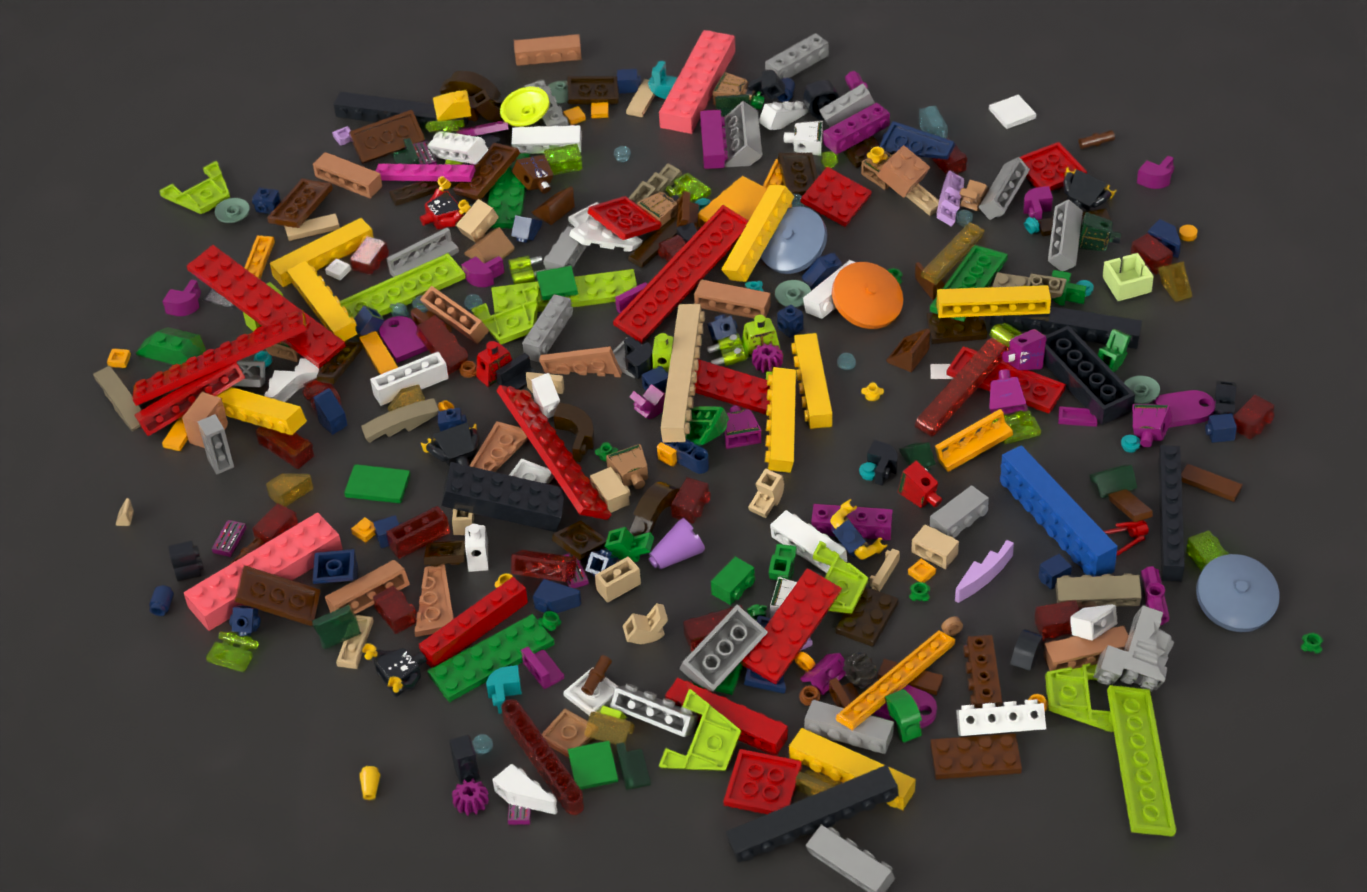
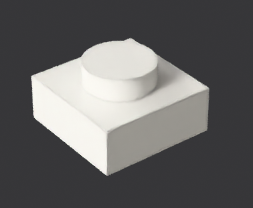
(338, 269)

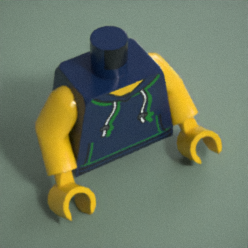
(850, 536)

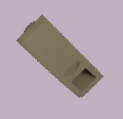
(1055, 284)

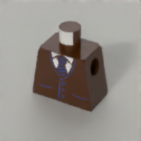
(534, 173)

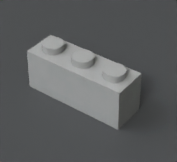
(847, 105)
(564, 252)
(215, 444)
(960, 512)

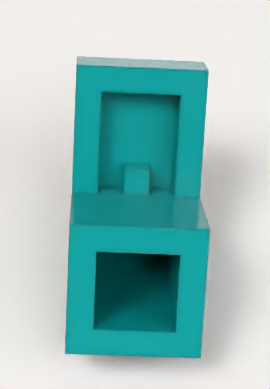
(661, 83)
(503, 683)

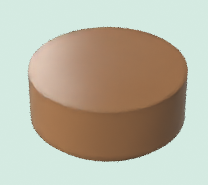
(952, 626)

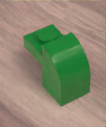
(1072, 292)
(1115, 350)
(624, 544)
(782, 562)
(905, 713)

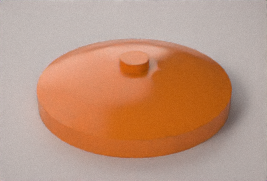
(867, 295)

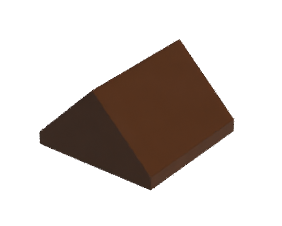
(556, 206)
(910, 350)

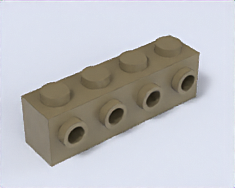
(1099, 591)

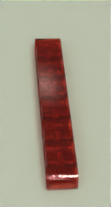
(961, 387)
(549, 765)

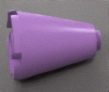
(676, 546)

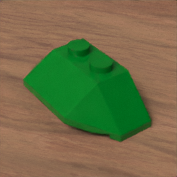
(171, 346)
(706, 424)

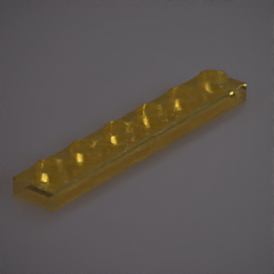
(952, 253)

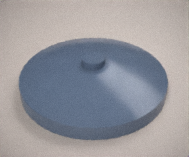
(796, 241)
(1237, 593)

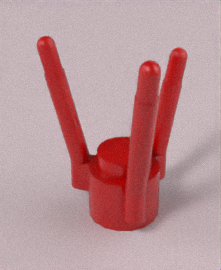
(1135, 529)

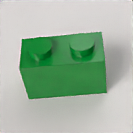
(733, 580)

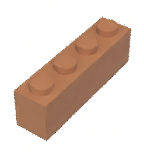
(547, 50)
(347, 175)
(732, 299)
(454, 315)
(361, 591)
(1079, 651)

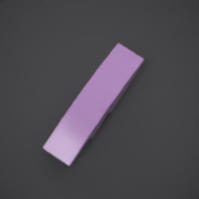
(950, 198)
(982, 574)

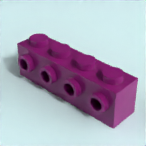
(856, 128)
(712, 139)
(874, 524)

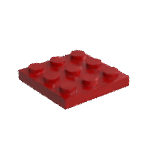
(1049, 166)
(836, 196)
(624, 218)
(762, 782)

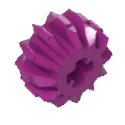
(767, 357)
(470, 797)

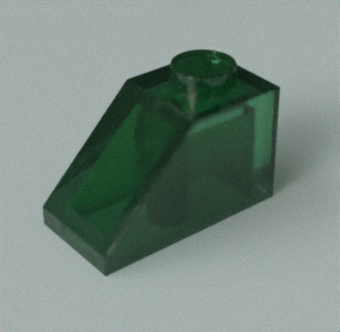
(918, 452)

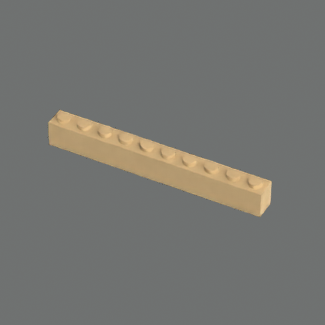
(682, 373)

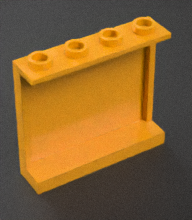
(740, 197)

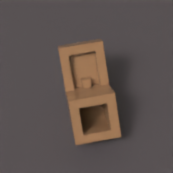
(973, 195)

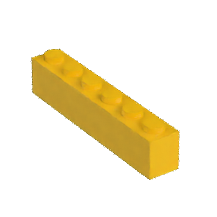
(757, 233)
(323, 250)
(321, 301)
(993, 301)
(813, 381)
(262, 410)
(781, 419)
(843, 764)

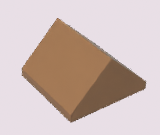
(491, 246)

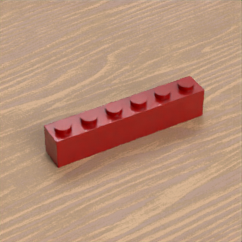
(179, 401)
(474, 622)
(755, 727)

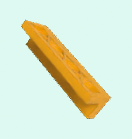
(974, 442)

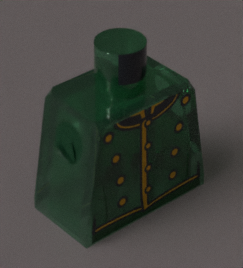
(1097, 233)

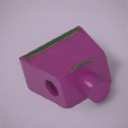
(1151, 422)
(741, 428)

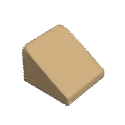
(125, 514)

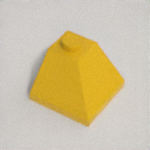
(452, 105)

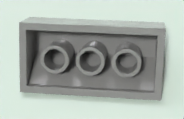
(742, 136)
(723, 649)

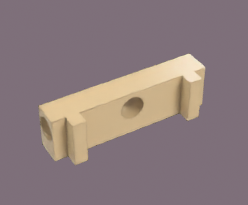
(891, 560)

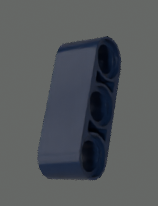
(690, 455)

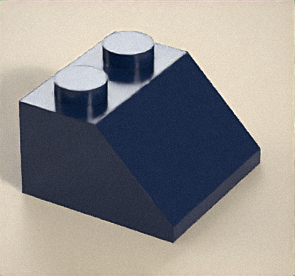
(335, 566)

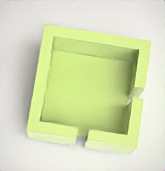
(1132, 281)

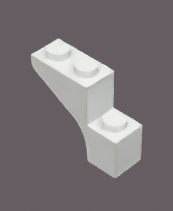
(287, 383)

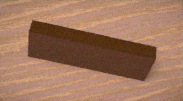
(1210, 482)
(1130, 505)
(926, 681)

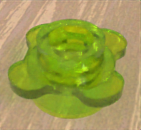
(829, 159)

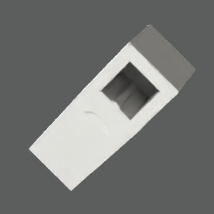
(780, 115)
(520, 790)

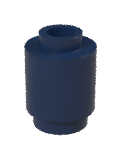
(789, 89)
(161, 600)

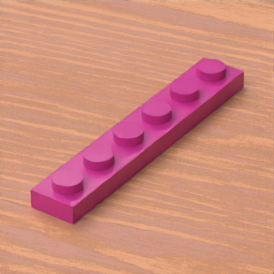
(425, 172)

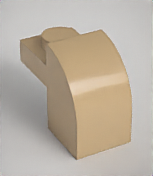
(770, 490)
(648, 628)

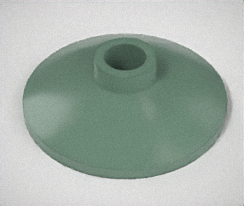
(560, 91)
(232, 210)
(791, 292)
(1144, 388)

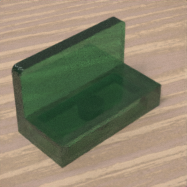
(729, 102)
(408, 155)
(1114, 480)
(336, 626)
(632, 767)

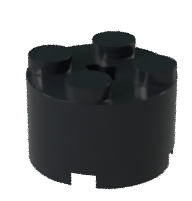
(818, 96)

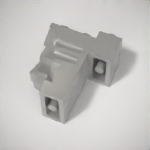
(1143, 654)

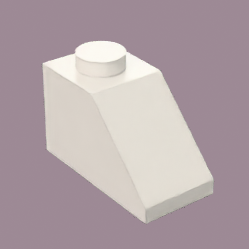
(545, 394)
(1093, 621)

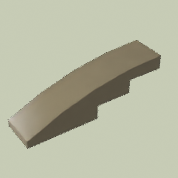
(656, 183)
(118, 396)
(398, 419)

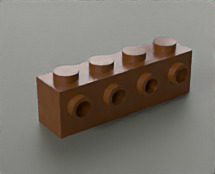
(983, 671)

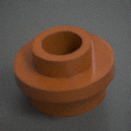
(468, 369)
(809, 691)

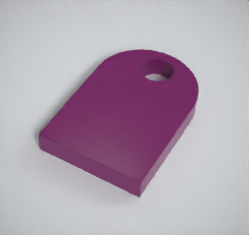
(483, 129)
(401, 340)
(1186, 407)
(923, 701)

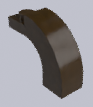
(471, 82)
(487, 106)
(578, 422)
(651, 506)

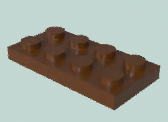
(386, 136)
(488, 171)
(300, 203)
(277, 595)
(975, 756)

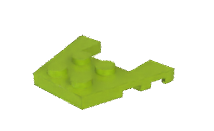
(203, 195)
(511, 322)
(845, 576)
(1070, 696)
(712, 742)

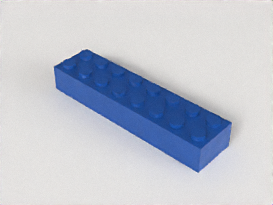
(1058, 513)

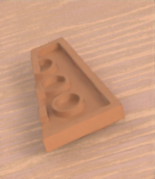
(582, 362)
(499, 446)
(434, 602)

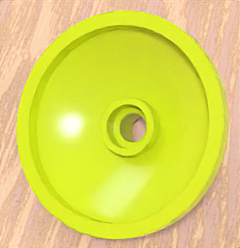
(524, 106)

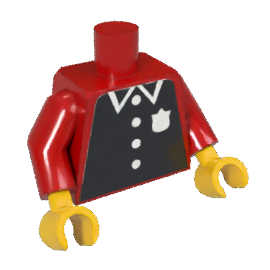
(443, 209)

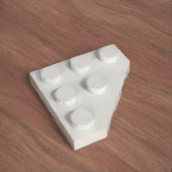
(595, 232)

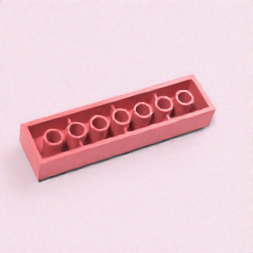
(697, 81)
(284, 556)

